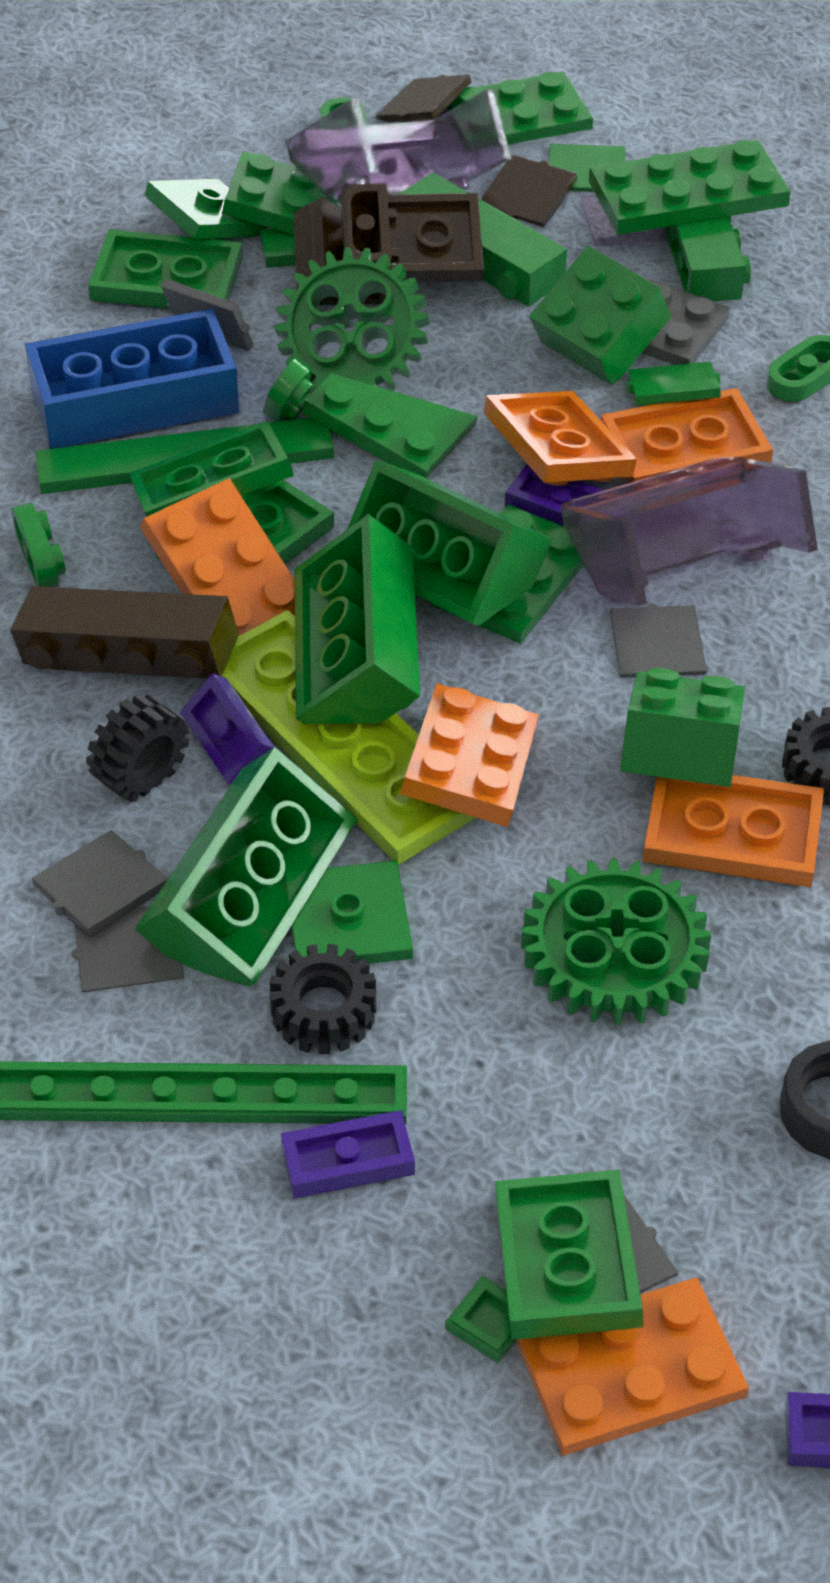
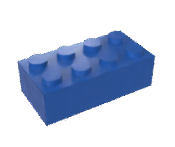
(132, 378)

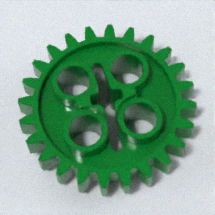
(352, 283)
(615, 926)

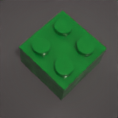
(600, 315)
(682, 727)

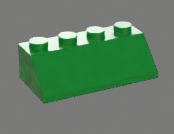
(461, 550)
(356, 628)
(229, 891)

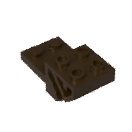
(427, 233)

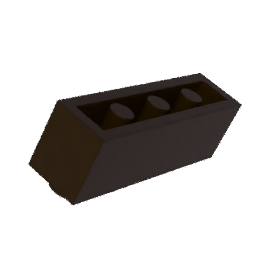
(125, 632)

